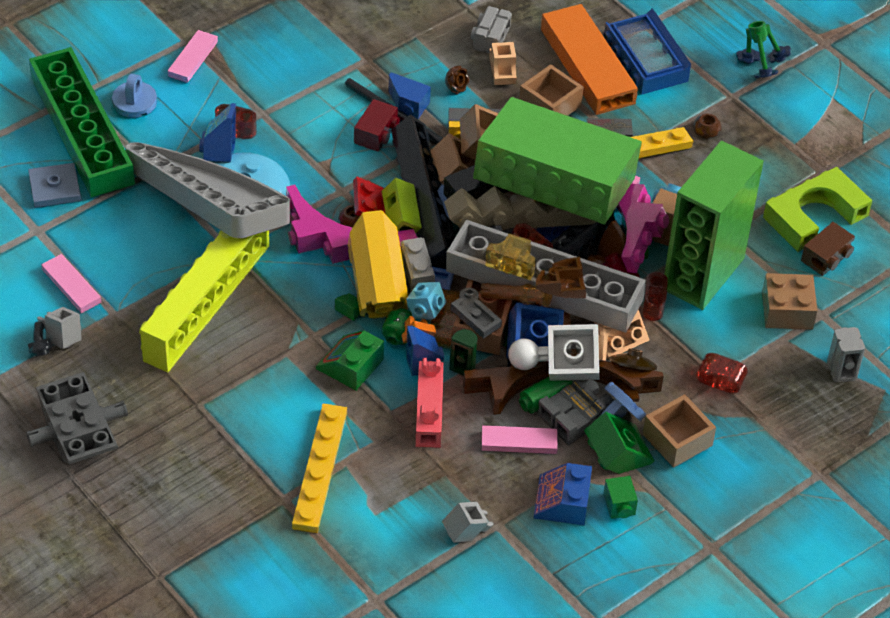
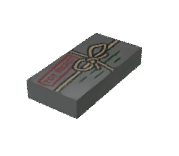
(620, 126)

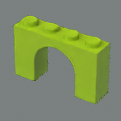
(828, 188)

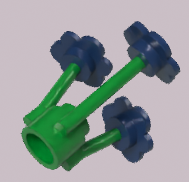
(758, 32)

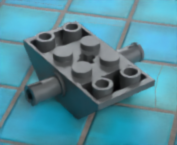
(75, 419)

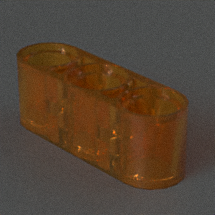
(445, 320)

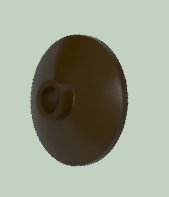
(634, 360)

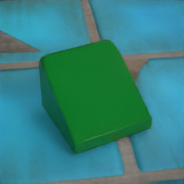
(348, 306)

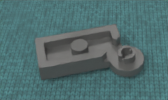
(475, 313)

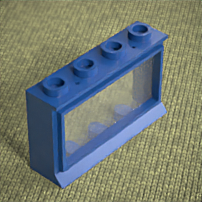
(648, 52)

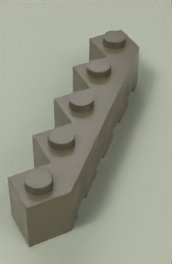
(498, 209)

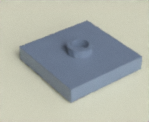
(54, 185)

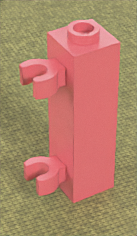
(429, 403)

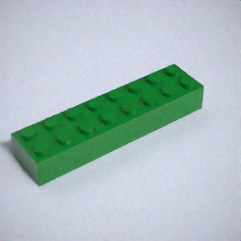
(81, 122)

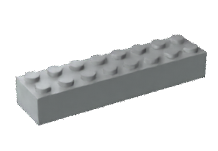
(610, 294)

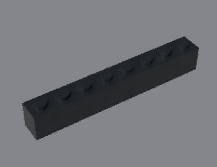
(417, 168)

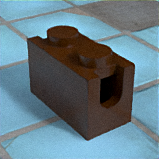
(828, 249)

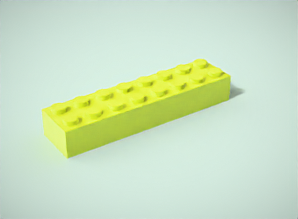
(198, 297)

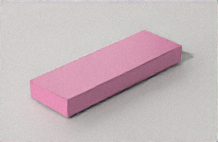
(192, 56)
(71, 283)
(519, 439)

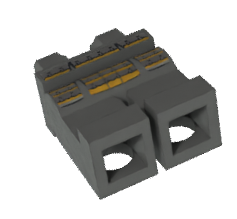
(573, 409)

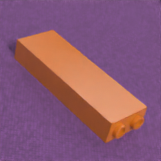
(589, 59)

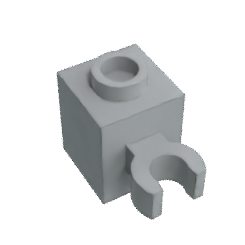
(62, 327)
(466, 522)

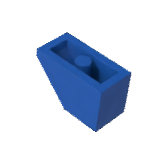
(409, 95)
(421, 346)

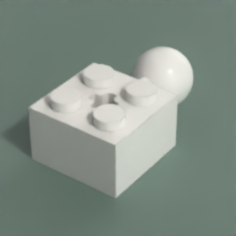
(561, 339)

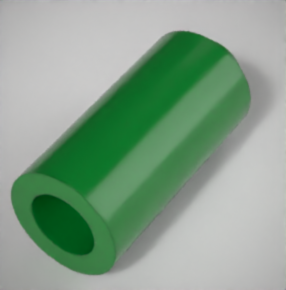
(530, 397)

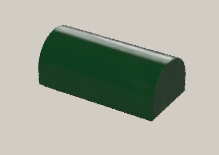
(463, 351)

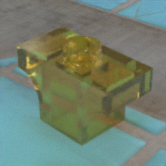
(512, 257)

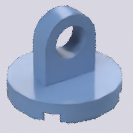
(134, 97)
(622, 403)

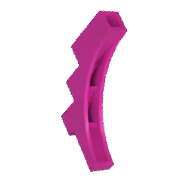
(642, 222)
(315, 231)

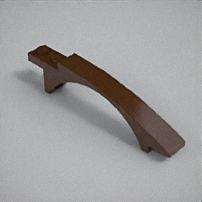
(506, 382)

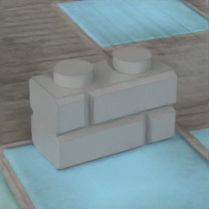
(491, 28)
(416, 262)
(845, 354)

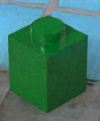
(620, 497)

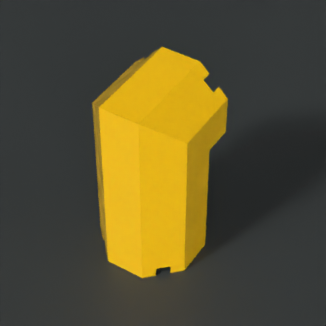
(377, 265)

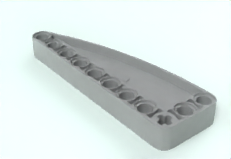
(211, 191)

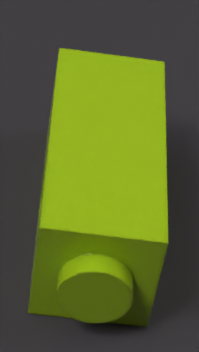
(401, 205)

